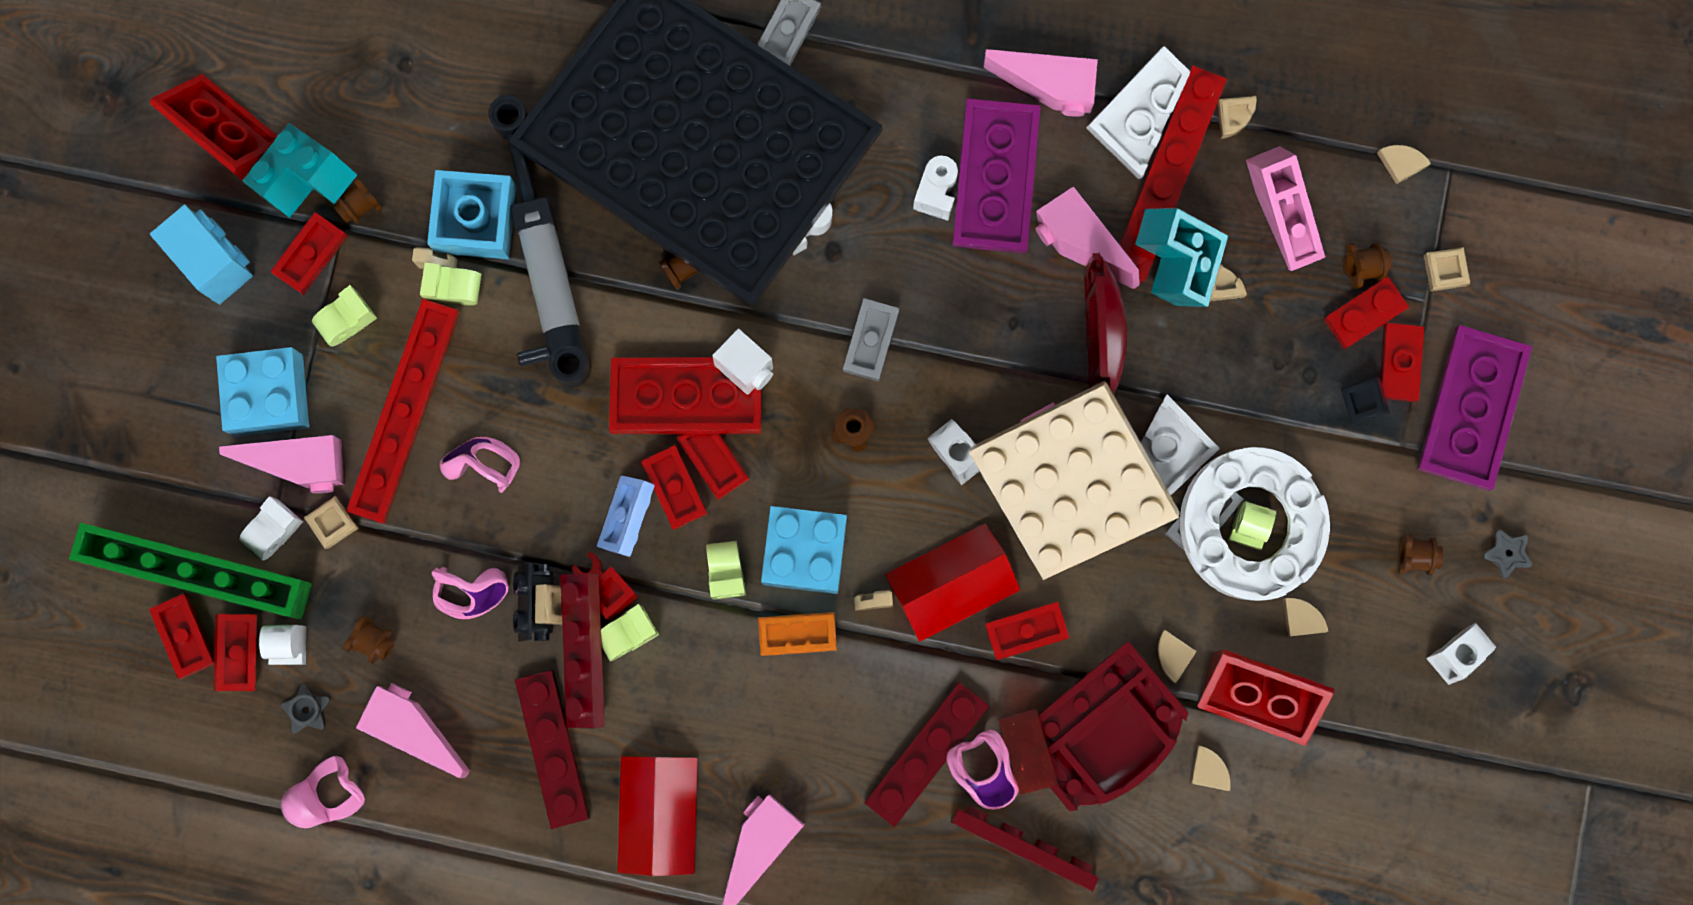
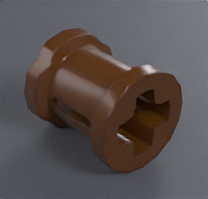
(677, 271)

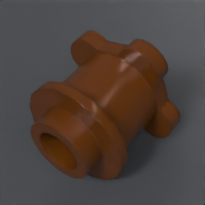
(356, 202)
(1366, 263)
(856, 440)
(1419, 555)
(370, 640)

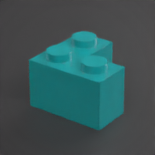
(296, 167)
(1188, 255)

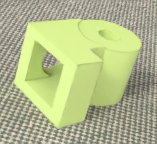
(450, 285)
(343, 317)
(1252, 525)
(725, 570)
(627, 633)

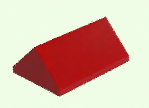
(216, 123)
(953, 582)
(1263, 697)
(657, 815)

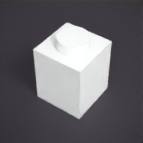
(744, 362)

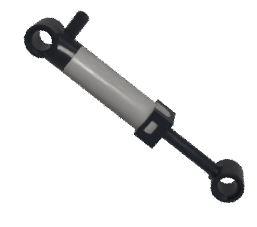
(544, 262)

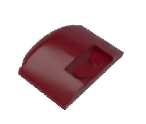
(1104, 324)
(1110, 730)

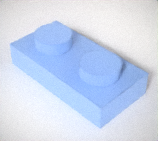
(625, 515)

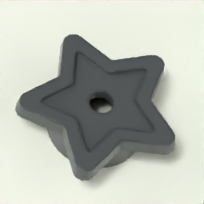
(1498, 556)
(295, 707)

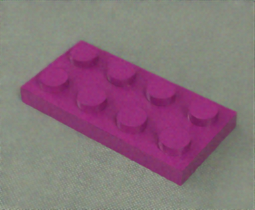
(996, 176)
(1474, 408)

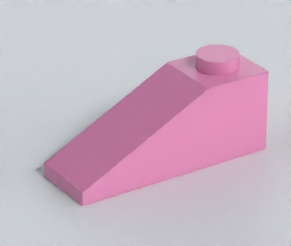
(1053, 80)
(1286, 206)
(1078, 233)
(303, 461)
(407, 726)
(760, 842)

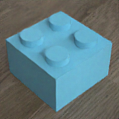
(472, 214)
(203, 253)
(262, 392)
(804, 550)

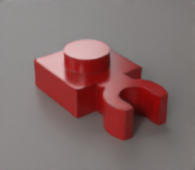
(613, 590)

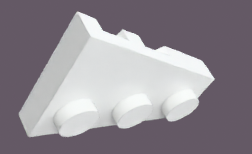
(1138, 113)
(1176, 445)

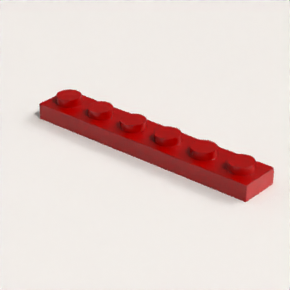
(1174, 158)
(403, 411)

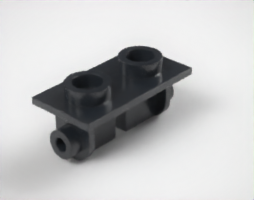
(525, 587)

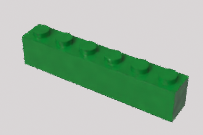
(190, 571)

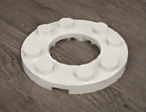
(1306, 529)

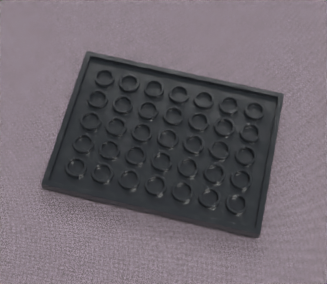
(697, 140)

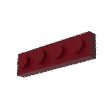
(582, 650)
(552, 749)
(926, 754)
(1040, 854)

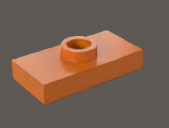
(797, 634)

